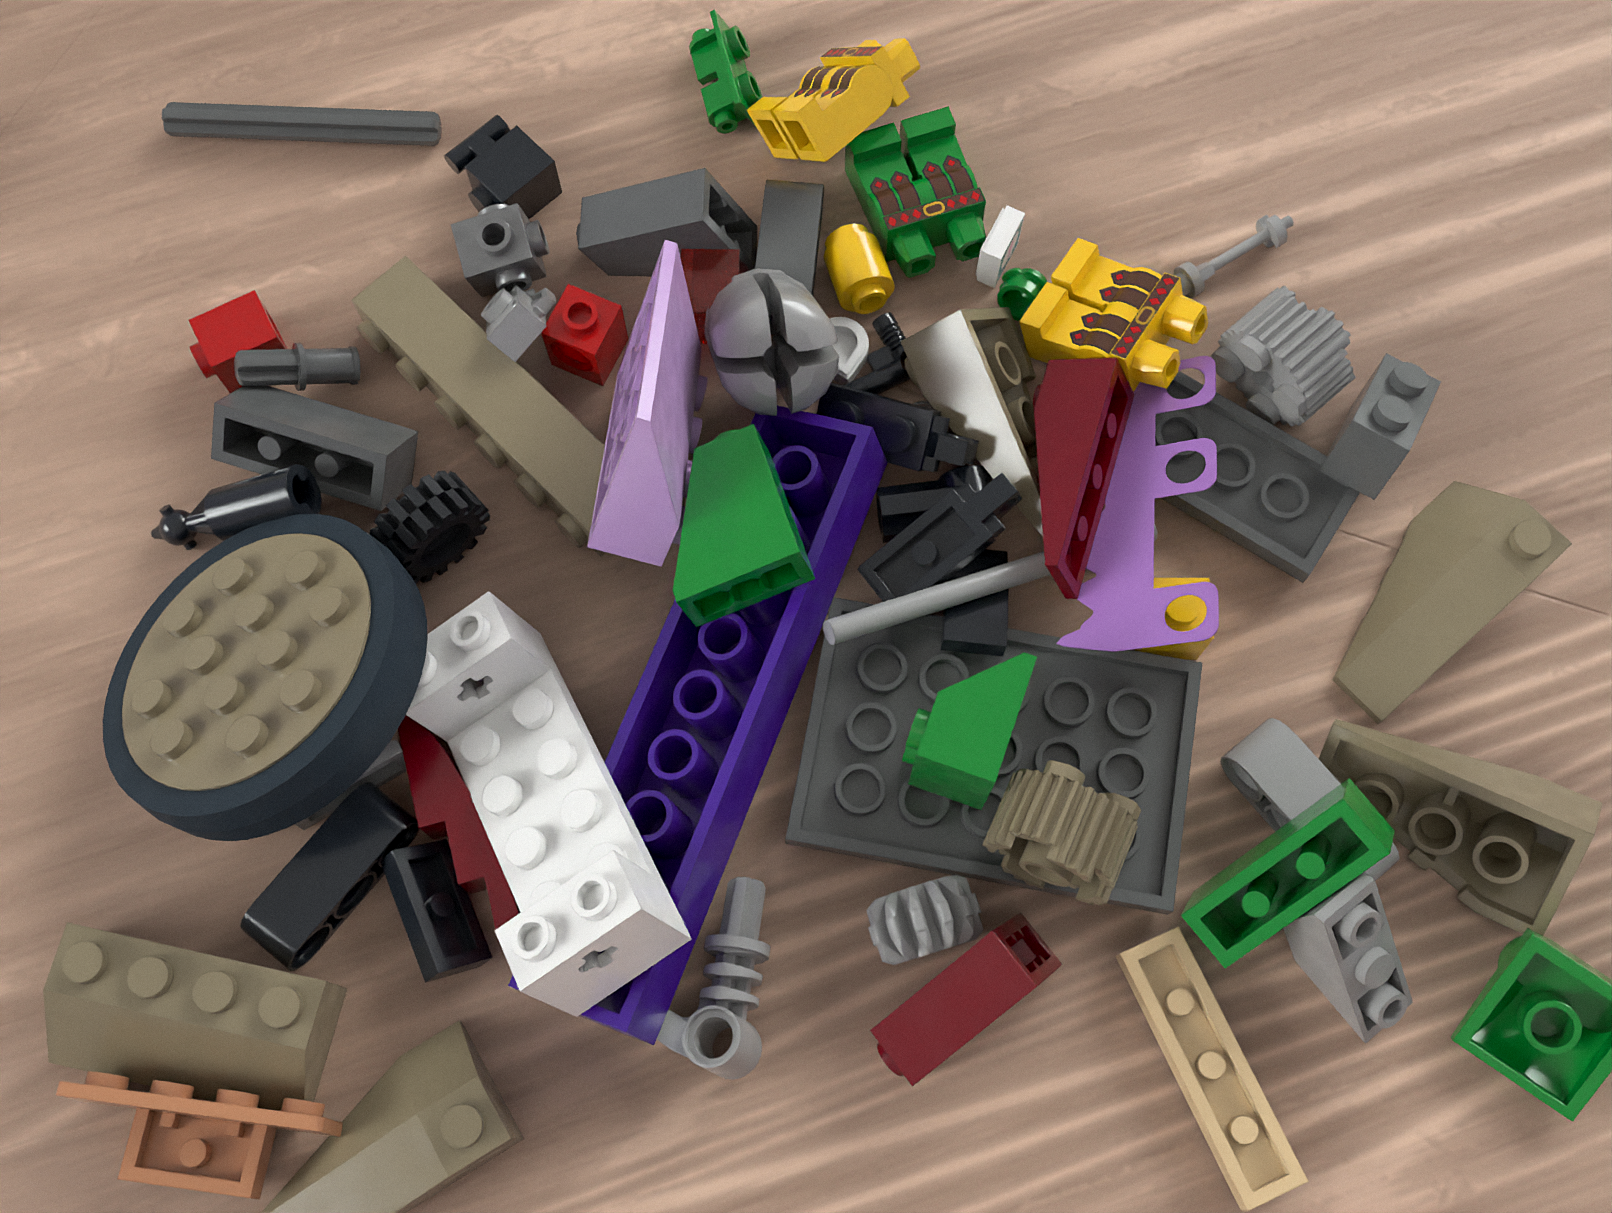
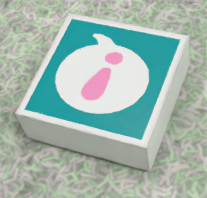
(999, 246)

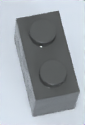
(1381, 426)

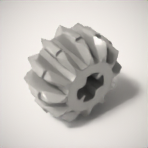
(924, 919)

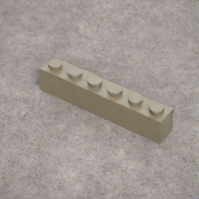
(487, 392)

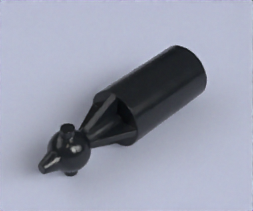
(242, 506)

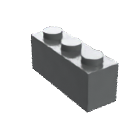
(344, 450)

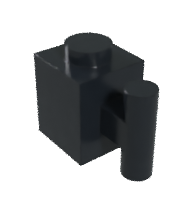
(506, 168)

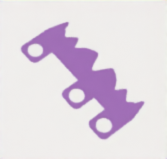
(1122, 595)

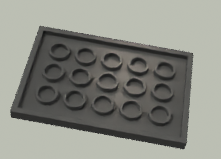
(1107, 713)

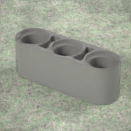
(1283, 778)

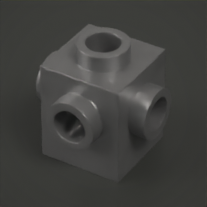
(500, 249)

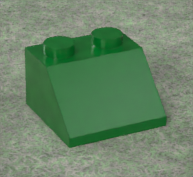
(967, 732)

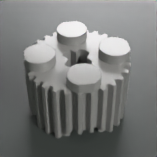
(1285, 358)

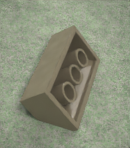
(187, 1018)

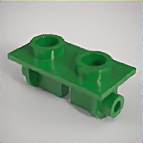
(721, 55)

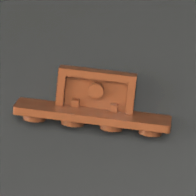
(199, 1142)

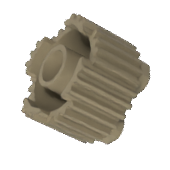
(1063, 831)

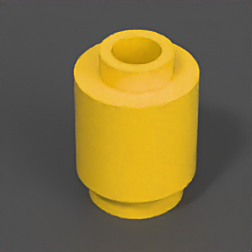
(858, 269)

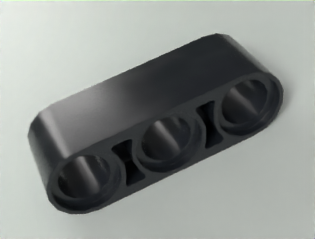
(328, 876)

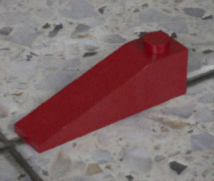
(1078, 436)

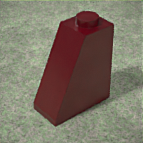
(964, 999)

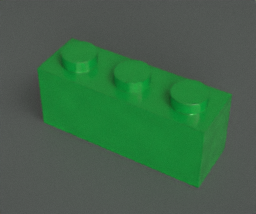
(1288, 873)

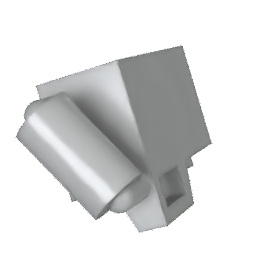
(517, 319)

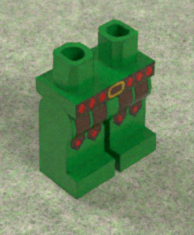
(917, 190)

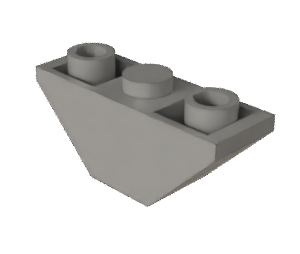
(1353, 957)

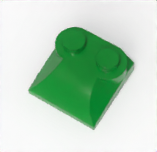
(1543, 1023)

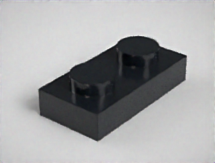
(435, 910)

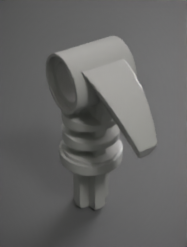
(729, 996)

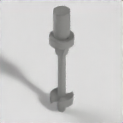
(1269, 232)

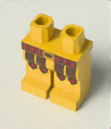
(836, 100)
(1112, 313)

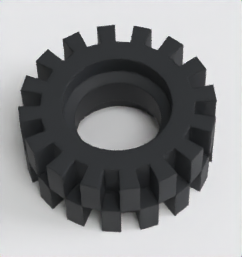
(432, 525)

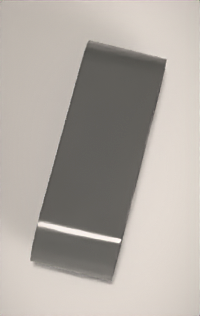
(791, 231)

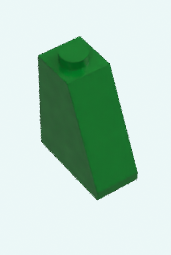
(736, 530)

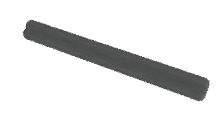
(302, 123)

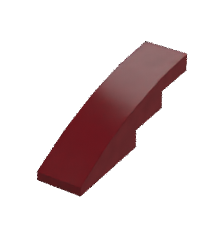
(446, 809)

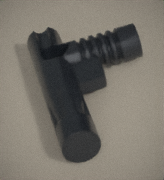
(886, 360)

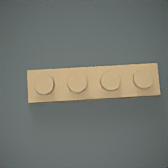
(1211, 1070)

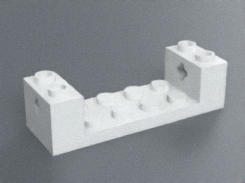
(546, 810)

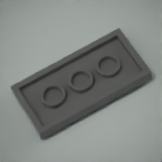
(1265, 485)

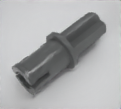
(297, 366)

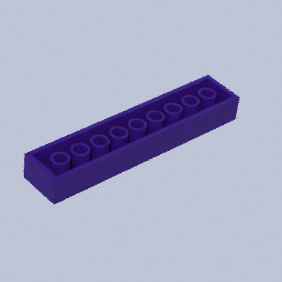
(722, 692)

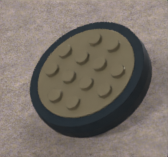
(265, 678)

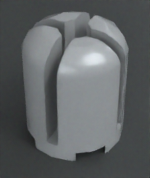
(752, 366)

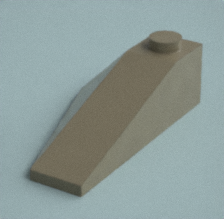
(977, 376)
(1447, 582)
(1481, 826)
(409, 1135)

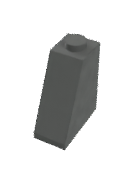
(628, 225)

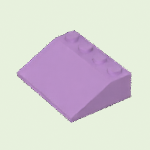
(652, 424)

